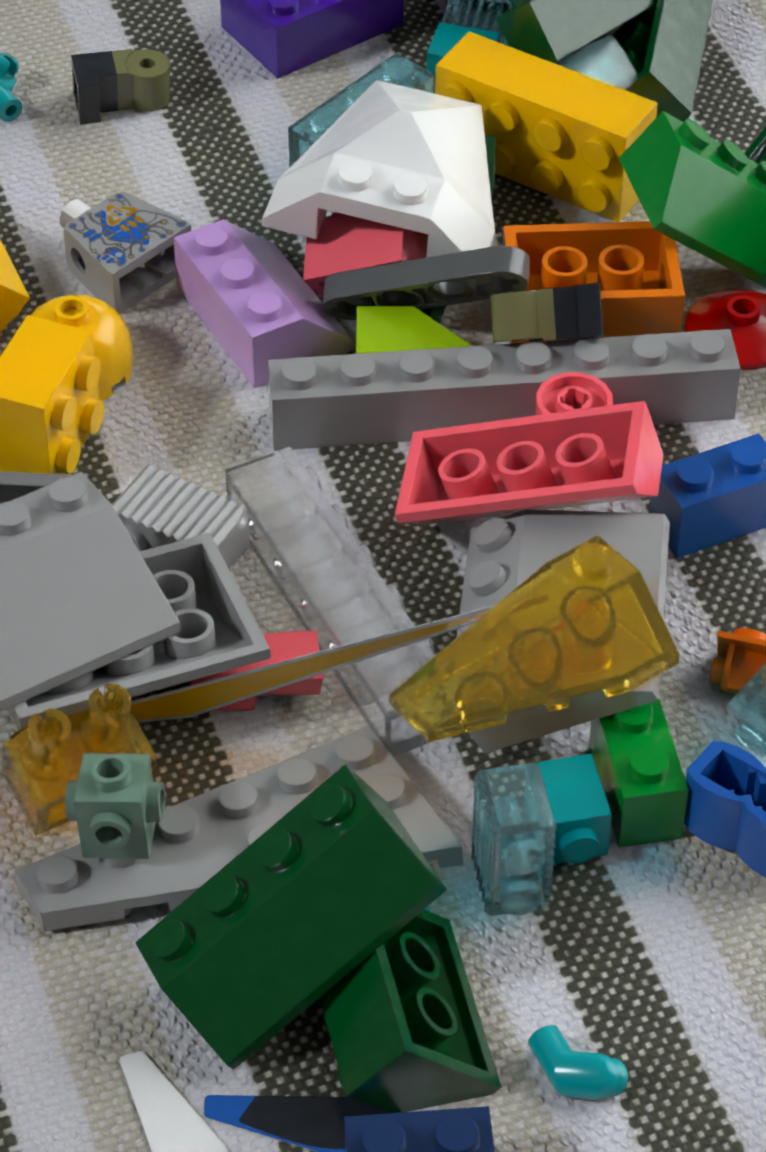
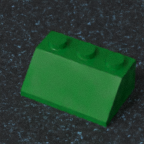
(701, 193)

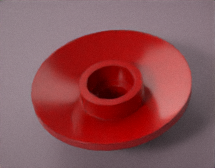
(742, 313)

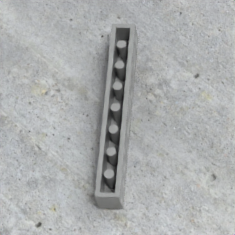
(402, 392)

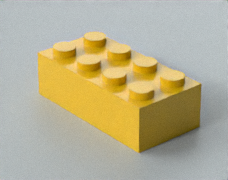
(550, 122)

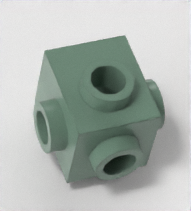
(115, 805)

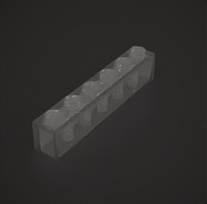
(330, 583)

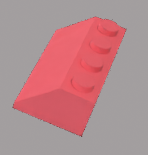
(530, 464)

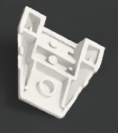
(395, 162)

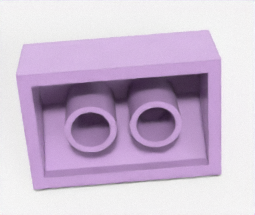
(253, 299)

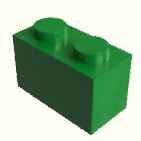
(640, 775)

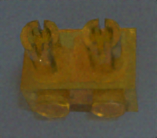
(50, 752)

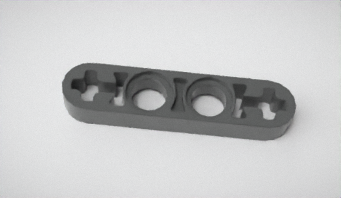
(428, 281)

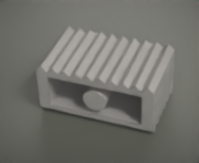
(168, 510)

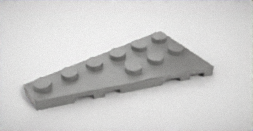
(216, 827)

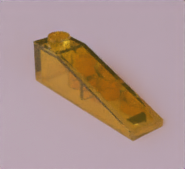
(558, 635)

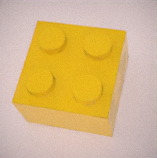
(48, 397)

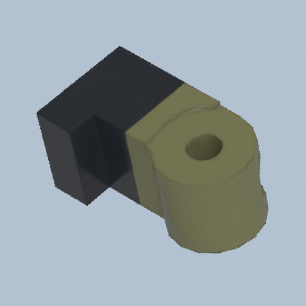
(119, 82)
(547, 314)

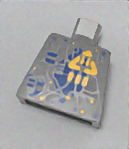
(121, 247)

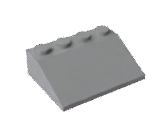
(512, 549)
(71, 590)
(214, 634)

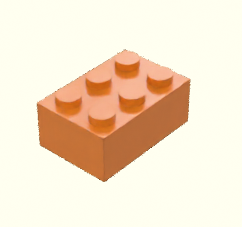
(630, 261)

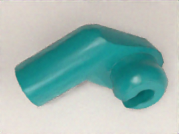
(9, 104)
(575, 1072)

